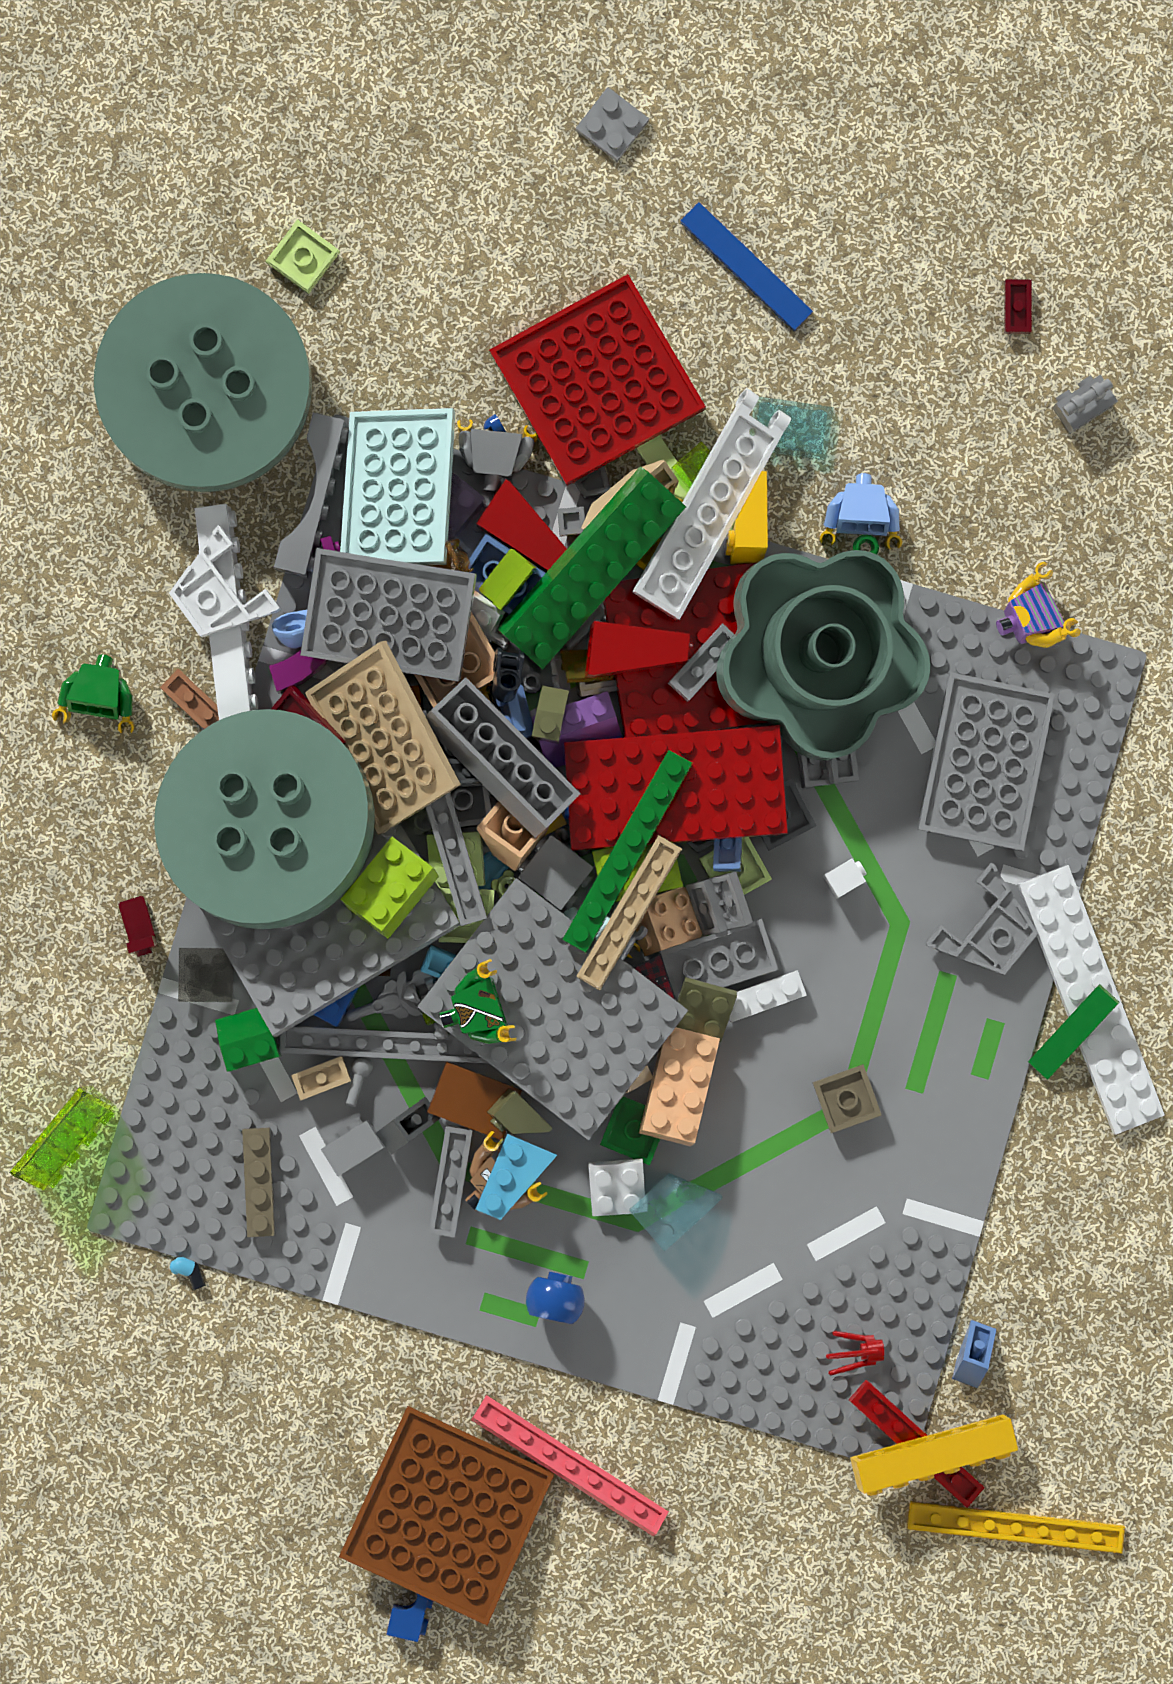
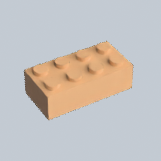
(679, 1087)

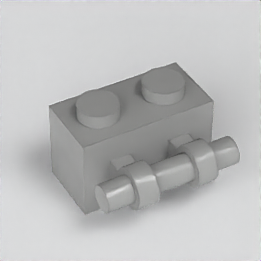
(1085, 403)

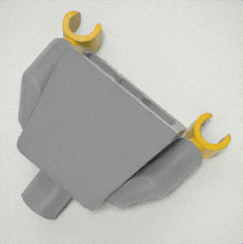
(494, 452)

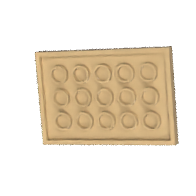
(386, 734)

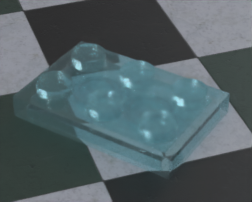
(807, 431)

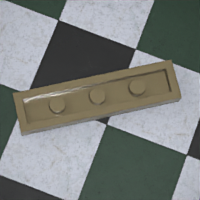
(258, 1182)

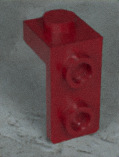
(138, 926)

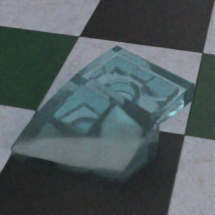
(673, 1208)

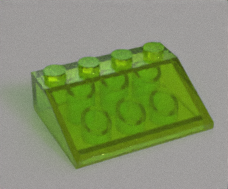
(64, 1138)

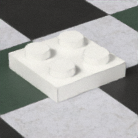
(615, 1186)

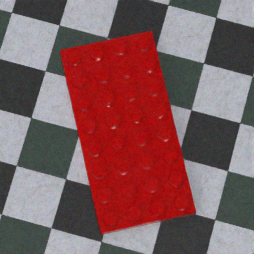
(727, 794)

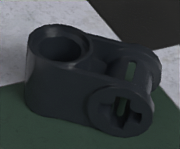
(508, 670)

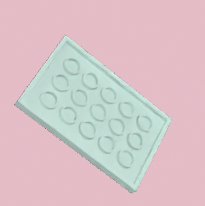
(399, 485)

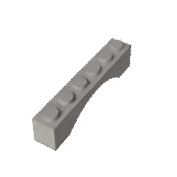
(297, 549)

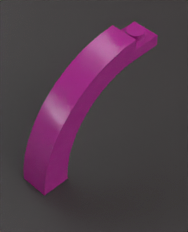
(300, 668)

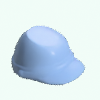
(290, 628)

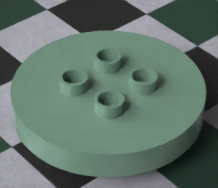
(203, 382)
(264, 819)

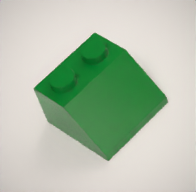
(245, 1040)

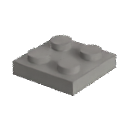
(612, 124)

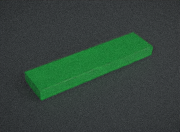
(1073, 1031)

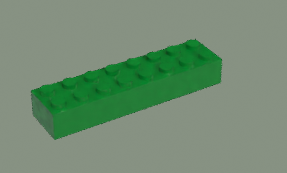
(591, 567)

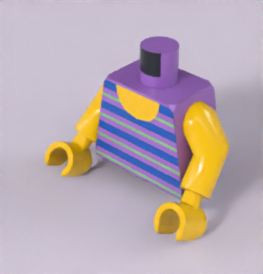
(1034, 615)

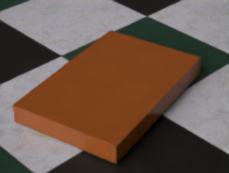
(466, 1098)

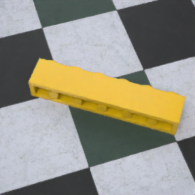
(934, 1454)

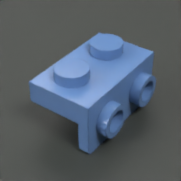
(518, 712)

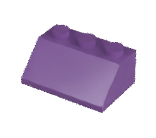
(583, 721)

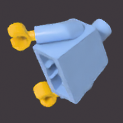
(863, 510)

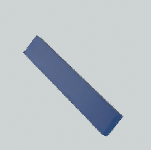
(746, 266)

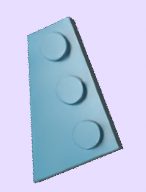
(512, 1174)

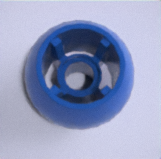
(555, 1298)

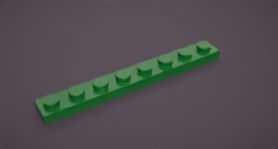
(627, 851)

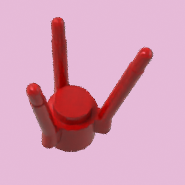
(870, 1352)

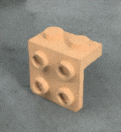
(669, 922)

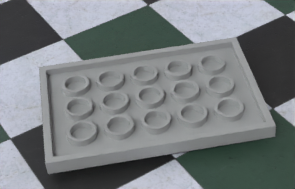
(373, 600)
(986, 761)

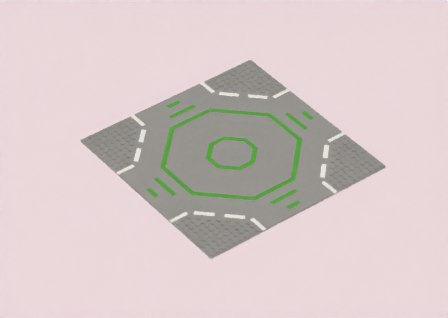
(812, 1223)

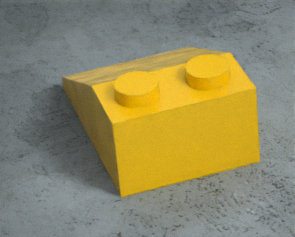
(749, 535)

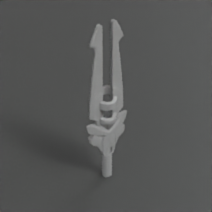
(398, 997)

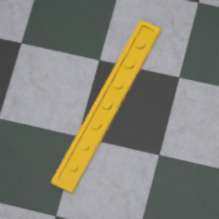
(1015, 1527)

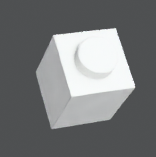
(845, 877)

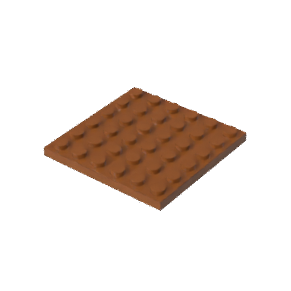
(447, 1515)

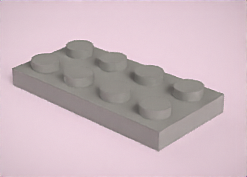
(721, 957)

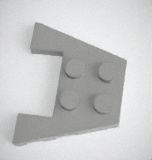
(998, 936)

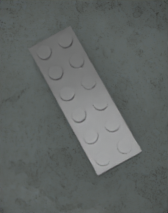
(501, 757)

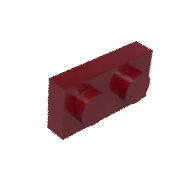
(1017, 306)

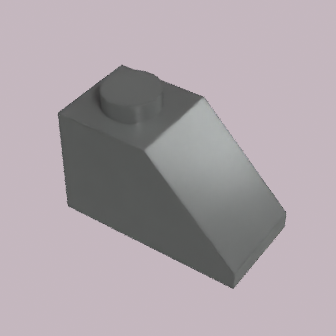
(407, 1126)

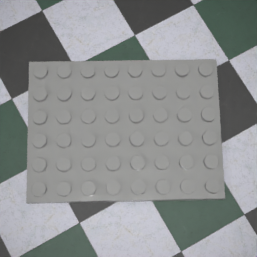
(320, 960)
(573, 1042)

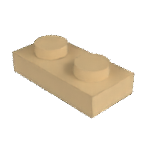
(321, 1078)

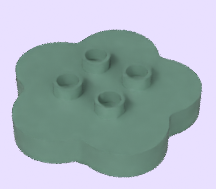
(822, 650)

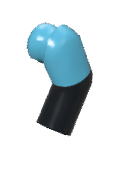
(190, 1269)

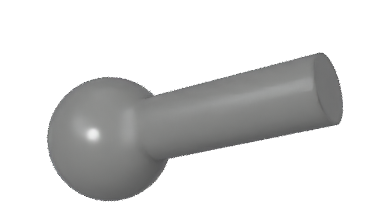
(361, 1068)

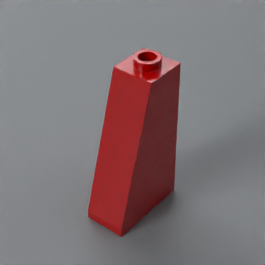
(520, 528)
(628, 649)

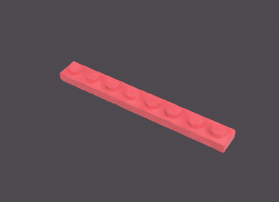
(570, 1466)

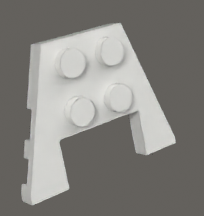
(209, 599)

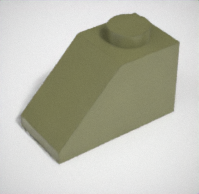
(550, 714)
(516, 1115)

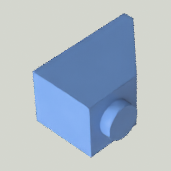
(974, 1354)

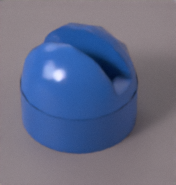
(494, 423)

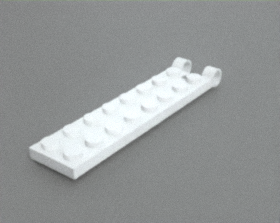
(710, 508)

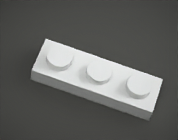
(767, 995)

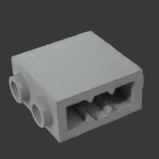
(555, 873)

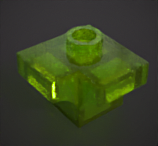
(690, 465)

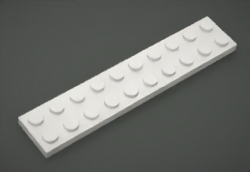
(1077, 970)

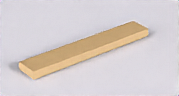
(629, 913)

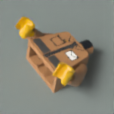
(481, 1169)

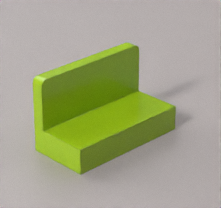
(507, 579)

